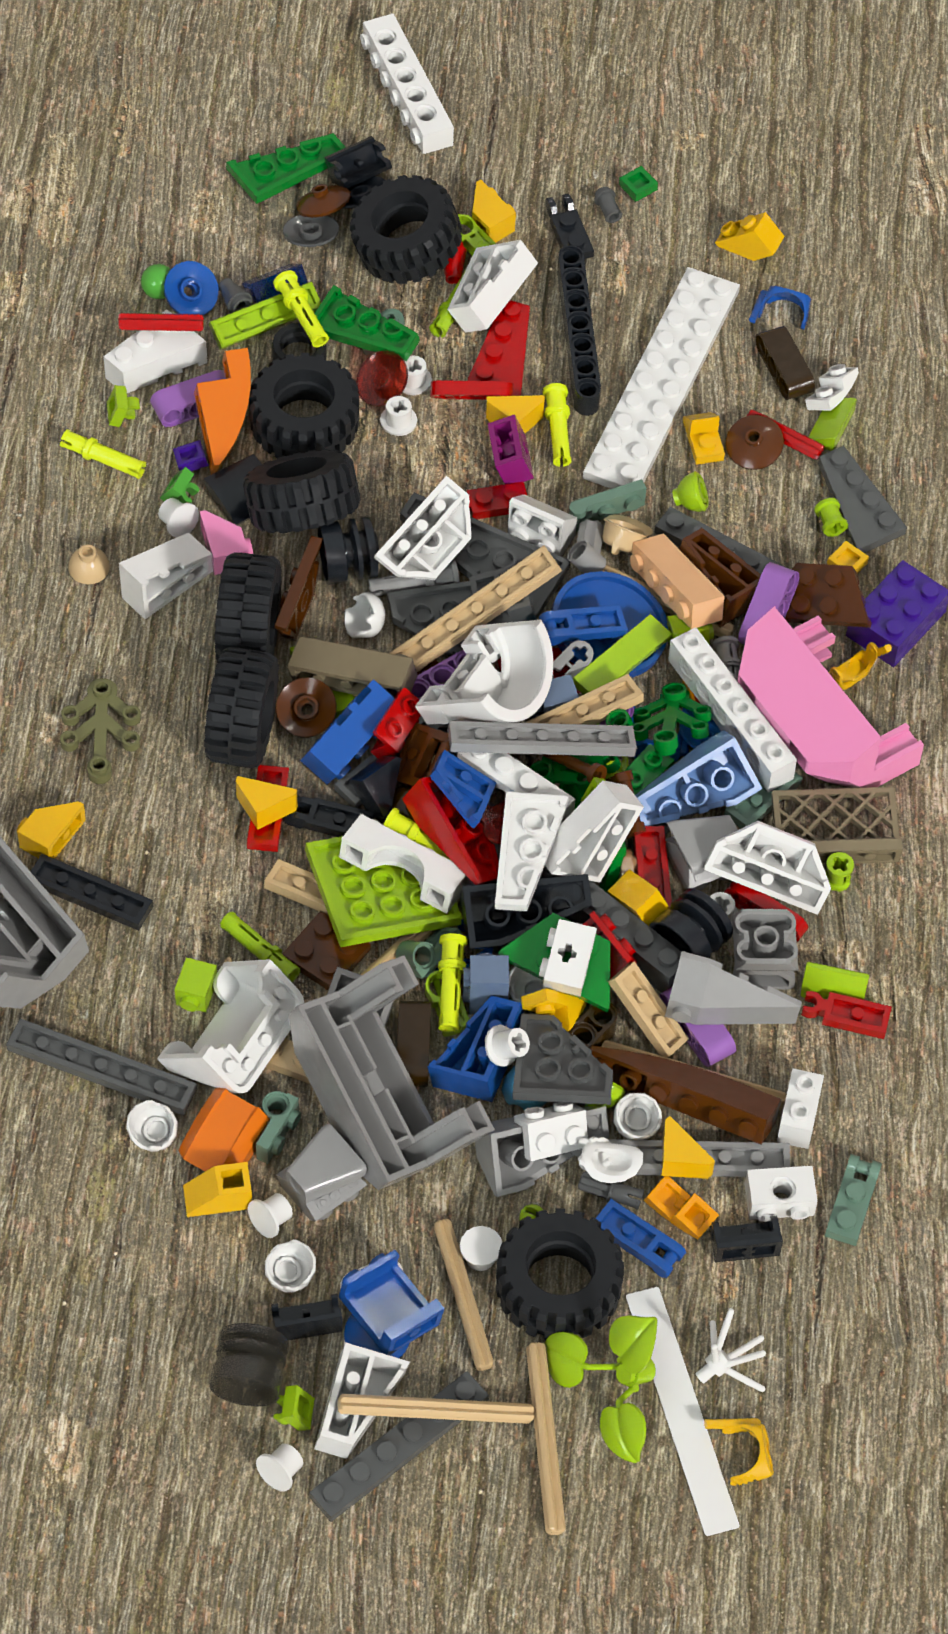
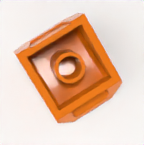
(223, 1131)

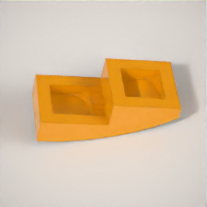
(681, 1209)

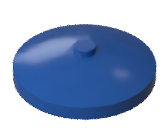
(610, 589)

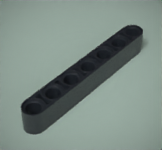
(579, 330)

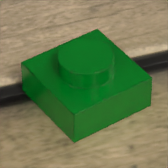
(638, 183)

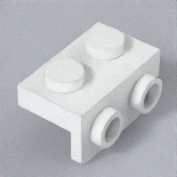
(552, 1129)

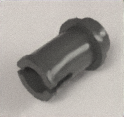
(606, 200)

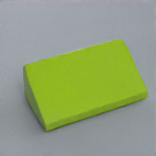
(832, 423)
(828, 979)

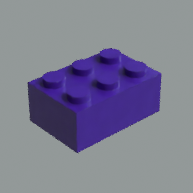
(901, 612)

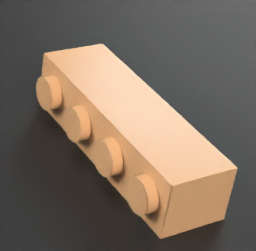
(677, 581)

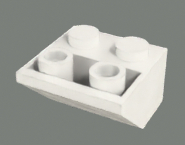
(541, 524)

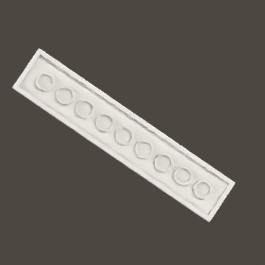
(661, 380)

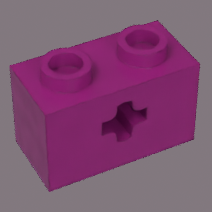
(510, 450)

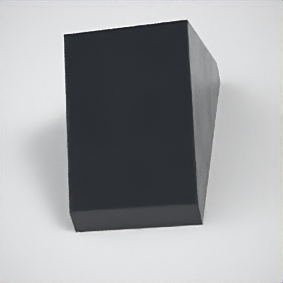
(377, 785)

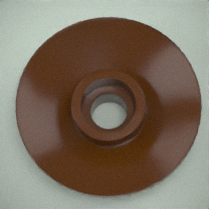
(323, 200)
(759, 453)
(301, 694)

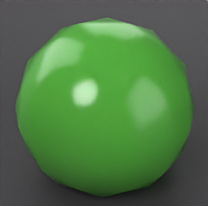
(153, 280)

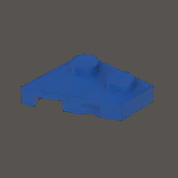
(463, 786)

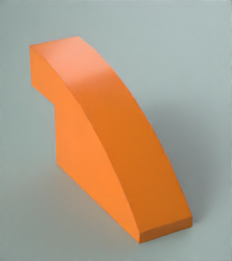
(224, 406)

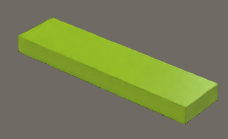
(258, 318)
(623, 655)

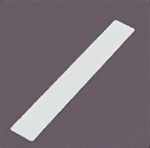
(685, 1418)

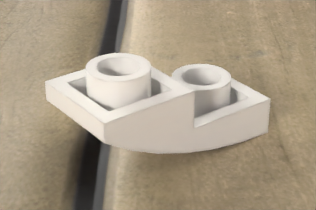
(833, 387)

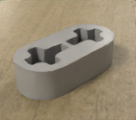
(567, 655)

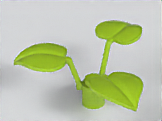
(633, 1342)

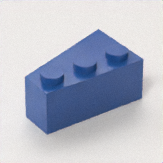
(348, 734)
(465, 1064)

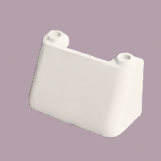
(242, 1031)

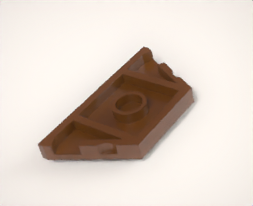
(828, 593)
(297, 600)

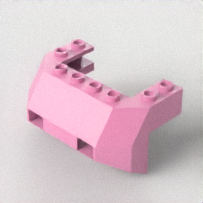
(812, 712)

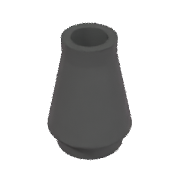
(234, 296)

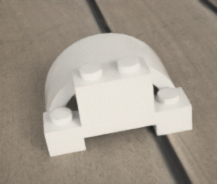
(481, 692)

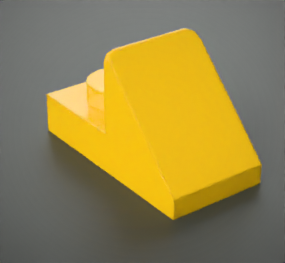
(704, 437)
(550, 1002)

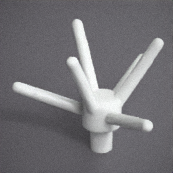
(719, 1362)

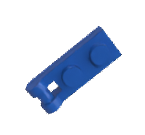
(584, 623)
(640, 1238)

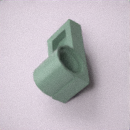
(428, 952)
(273, 1137)

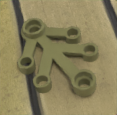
(100, 724)

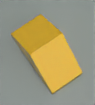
(527, 409)
(265, 801)
(638, 896)
(683, 1155)

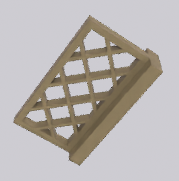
(860, 849)

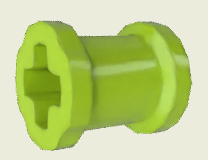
(831, 517)
(839, 871)

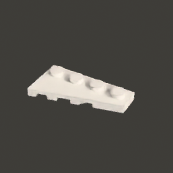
(526, 841)

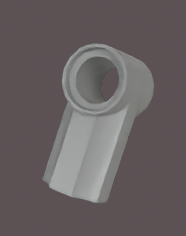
(587, 551)

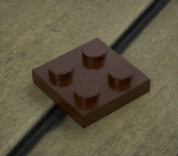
(319, 953)

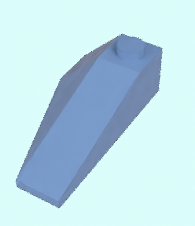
(702, 780)

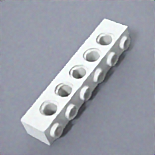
(407, 84)
(732, 708)

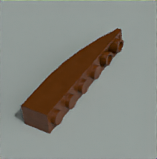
(694, 1092)

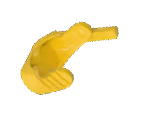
(858, 665)
(763, 1467)

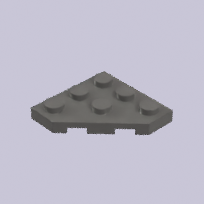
(422, 606)
(559, 1066)

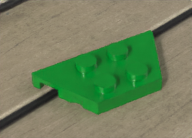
(530, 949)

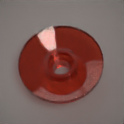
(375, 372)

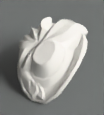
(609, 1161)

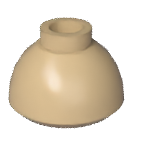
(88, 565)

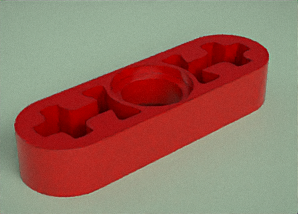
(469, 389)
(752, 899)

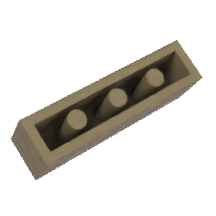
(350, 667)

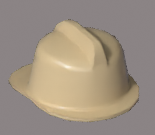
(622, 531)

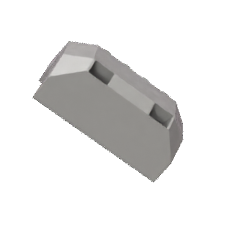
(36, 935)
(367, 1084)

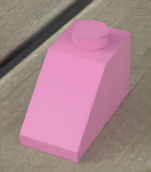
(222, 539)

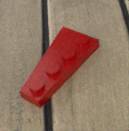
(504, 348)

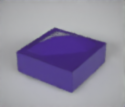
(190, 456)

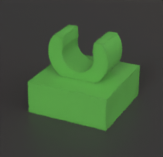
(179, 485)

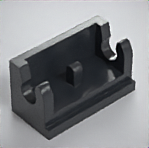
(357, 163)
(746, 1240)
(308, 1319)

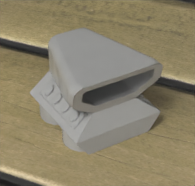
(691, 846)
(766, 947)
(324, 1174)

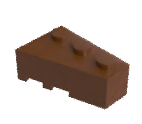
(724, 570)

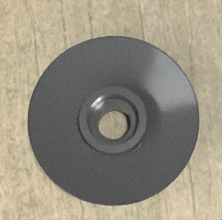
(310, 231)

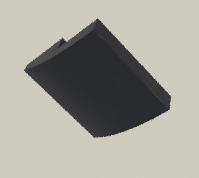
(228, 490)

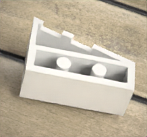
(490, 283)
(163, 573)
(594, 832)
(360, 1373)

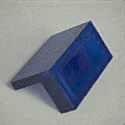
(262, 286)

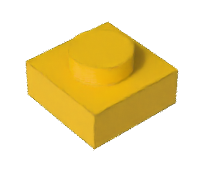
(849, 556)

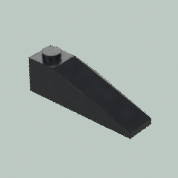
(495, 928)

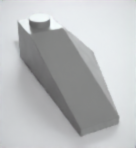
(712, 996)
(504, 1158)

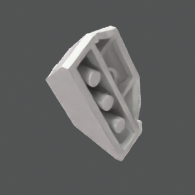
(430, 535)
(772, 864)

